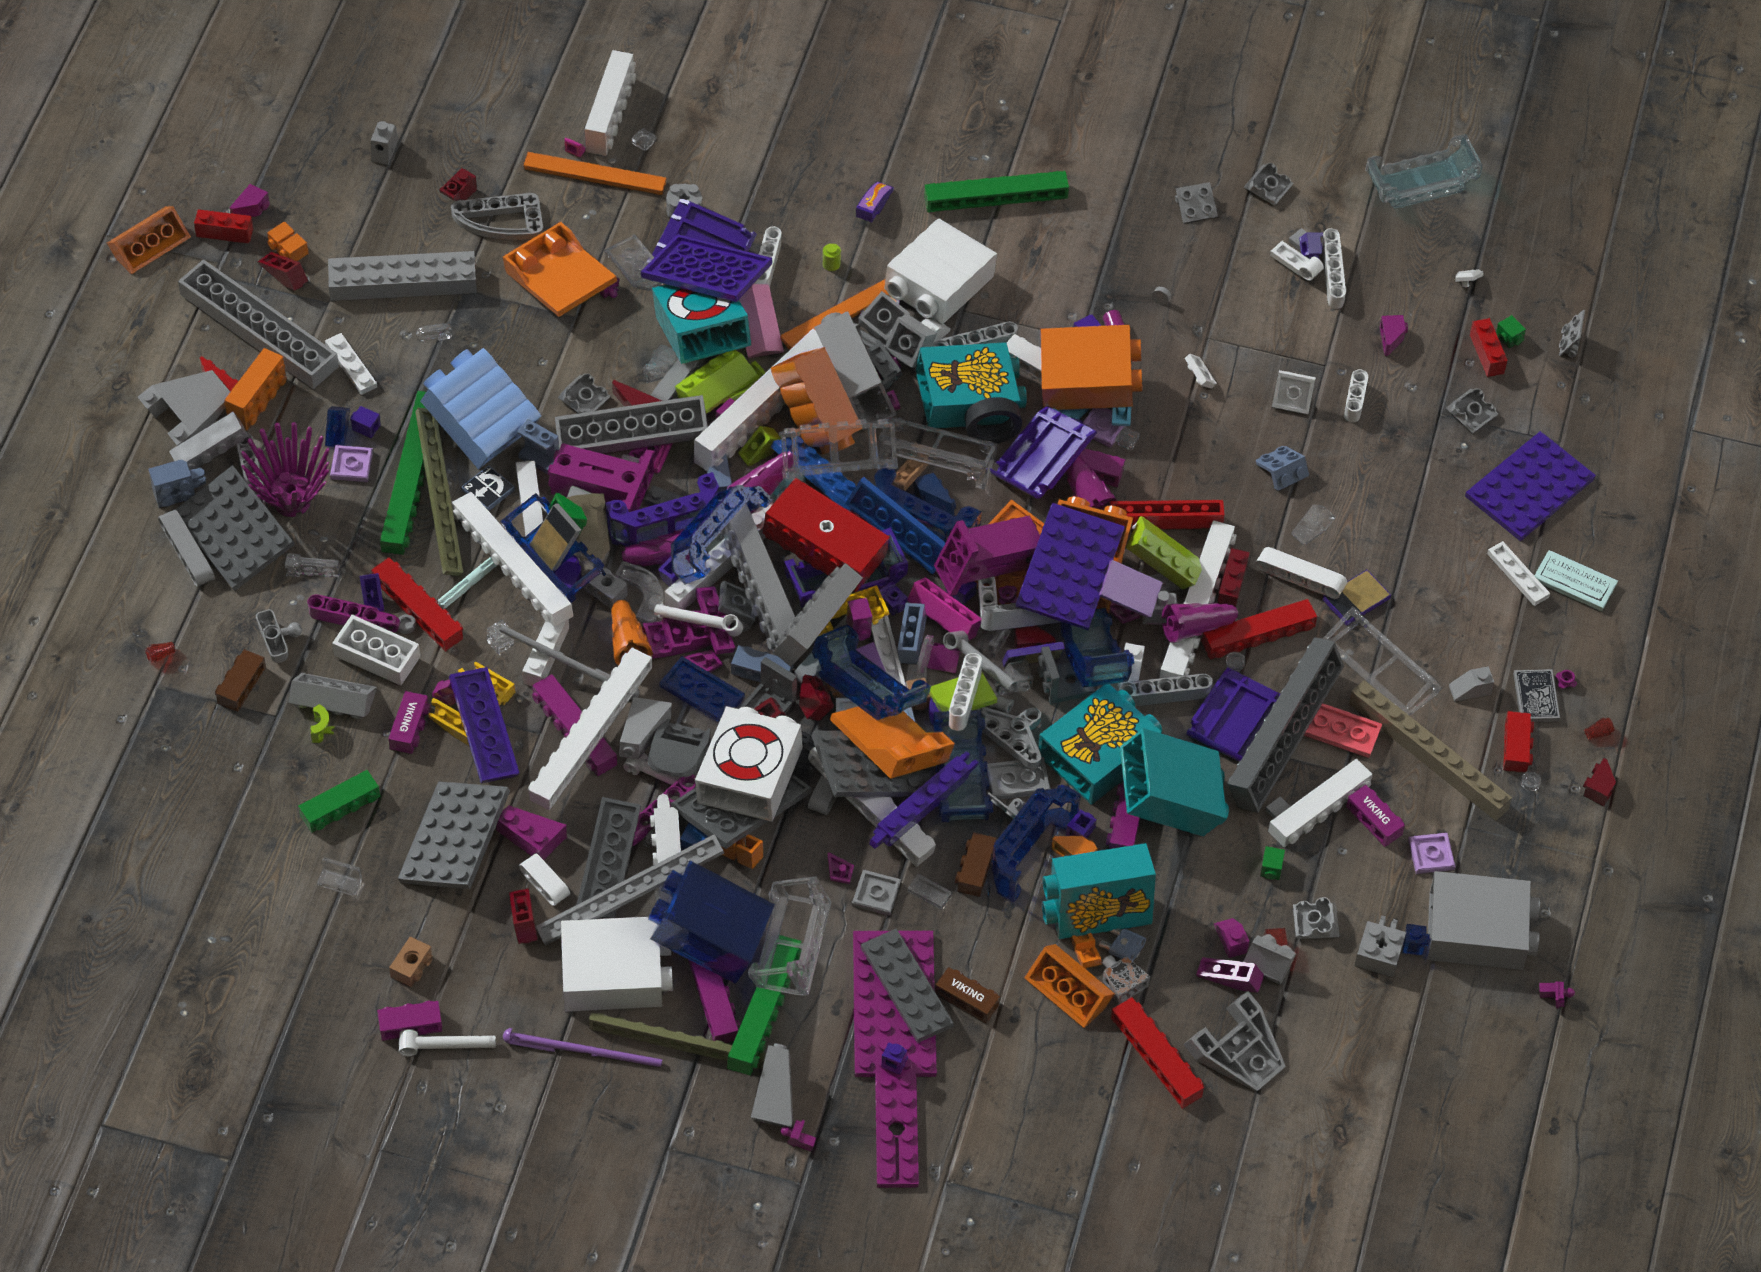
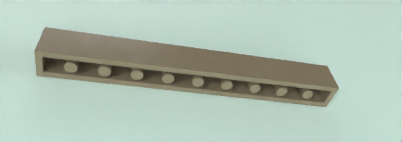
(1430, 750)

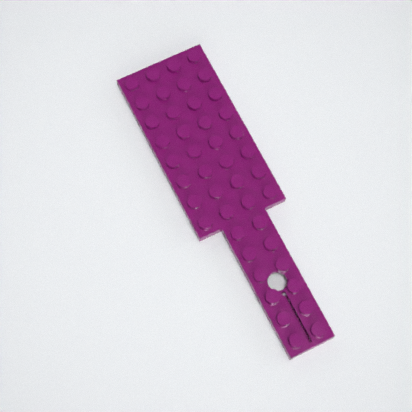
(895, 1094)

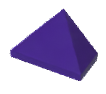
(372, 591)

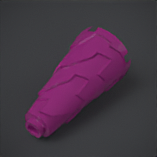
(766, 475)
(1087, 485)
(651, 551)
(1194, 619)

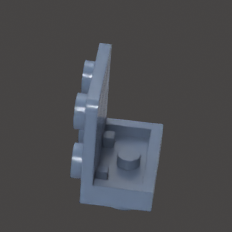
(1285, 466)

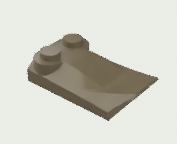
(595, 532)

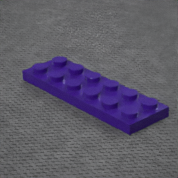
(484, 725)

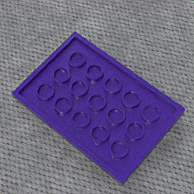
(706, 268)
(1530, 486)
(1069, 566)

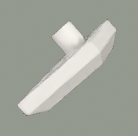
(1466, 276)

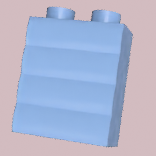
(478, 406)

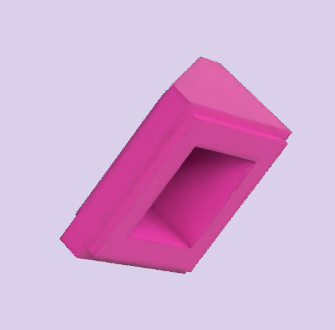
(574, 147)

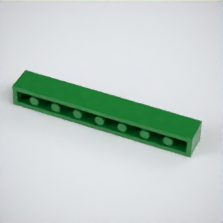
(996, 191)
(761, 1013)

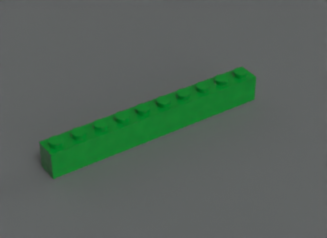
(405, 490)

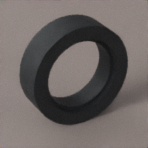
(991, 407)

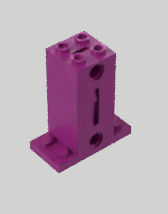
(601, 475)
(986, 551)

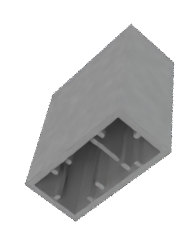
(854, 367)
(1481, 920)

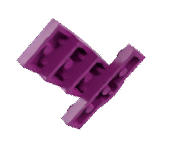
(678, 637)

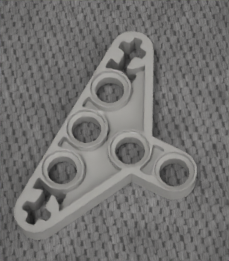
(1005, 726)

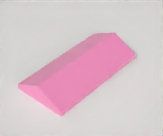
(762, 321)

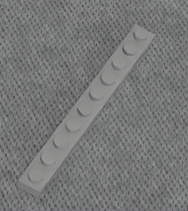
(631, 888)

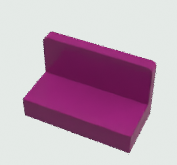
(943, 658)

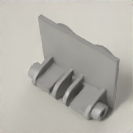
(1196, 202)
(1571, 335)
(1014, 807)

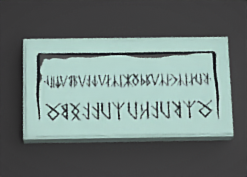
(1575, 580)

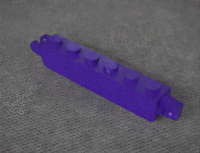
(923, 801)

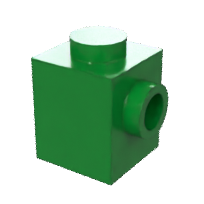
(1510, 332)

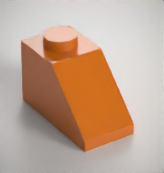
(1072, 845)

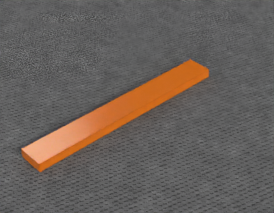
(595, 173)
(853, 305)

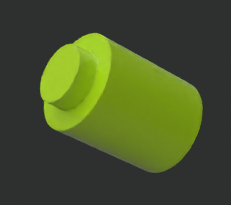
(831, 257)

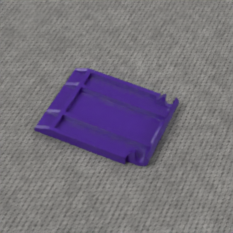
(705, 225)
(1043, 452)
(1232, 714)

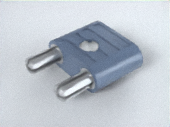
(1125, 945)

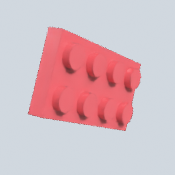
(1344, 730)

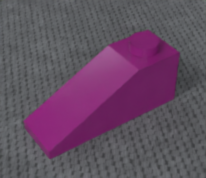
(1231, 973)

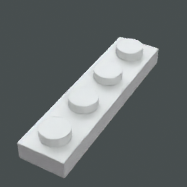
(351, 364)
(1518, 573)

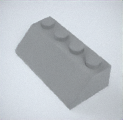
(332, 694)

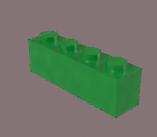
(339, 801)

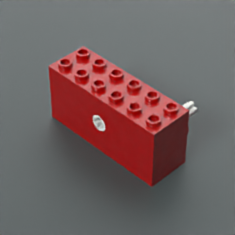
(824, 532)

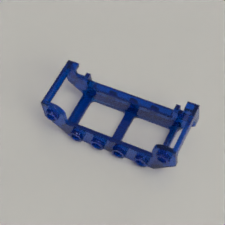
(707, 526)
(580, 547)
(1025, 832)

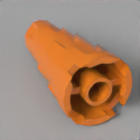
(627, 632)

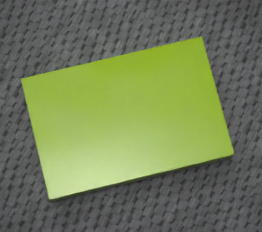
(943, 694)

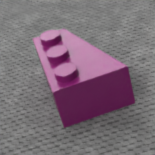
(531, 831)

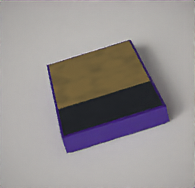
(1362, 593)
(1031, 653)

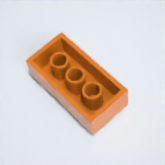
(256, 387)

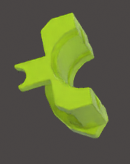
(318, 730)

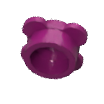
(1003, 591)
(1566, 674)

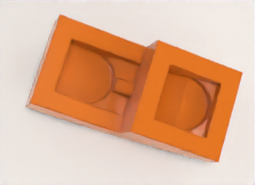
(1086, 950)

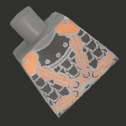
(1124, 978)

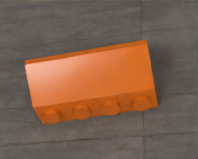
(149, 239)
(1069, 985)

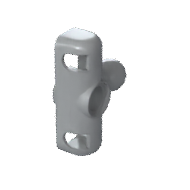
(276, 644)

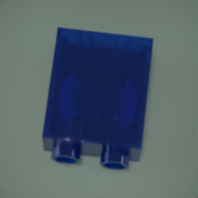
(710, 920)

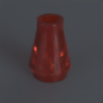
(158, 651)
(1600, 728)

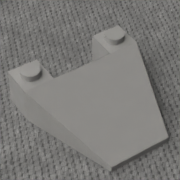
(194, 399)
(1246, 1052)

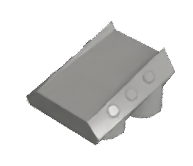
(1269, 183)
(584, 395)
(1472, 409)
(1316, 919)
(1270, 957)

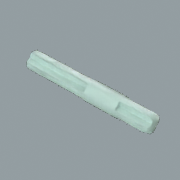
(466, 583)

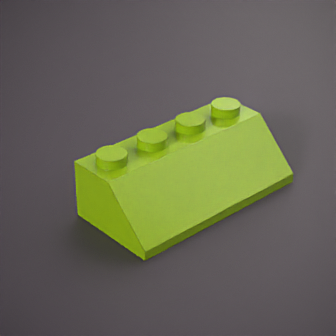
(718, 379)
(1164, 554)

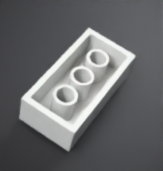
(376, 650)

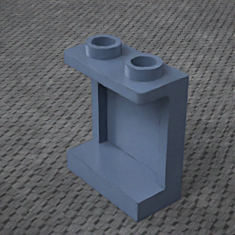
(539, 445)

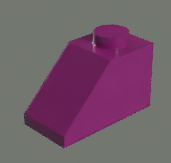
(251, 202)
(1392, 332)
(1232, 937)

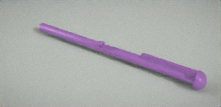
(550, 1045)

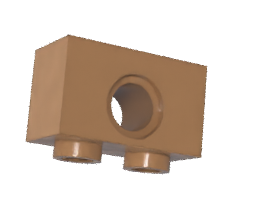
(412, 951)

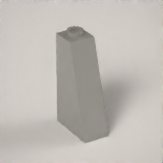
(641, 724)
(774, 1091)

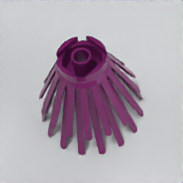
(289, 486)

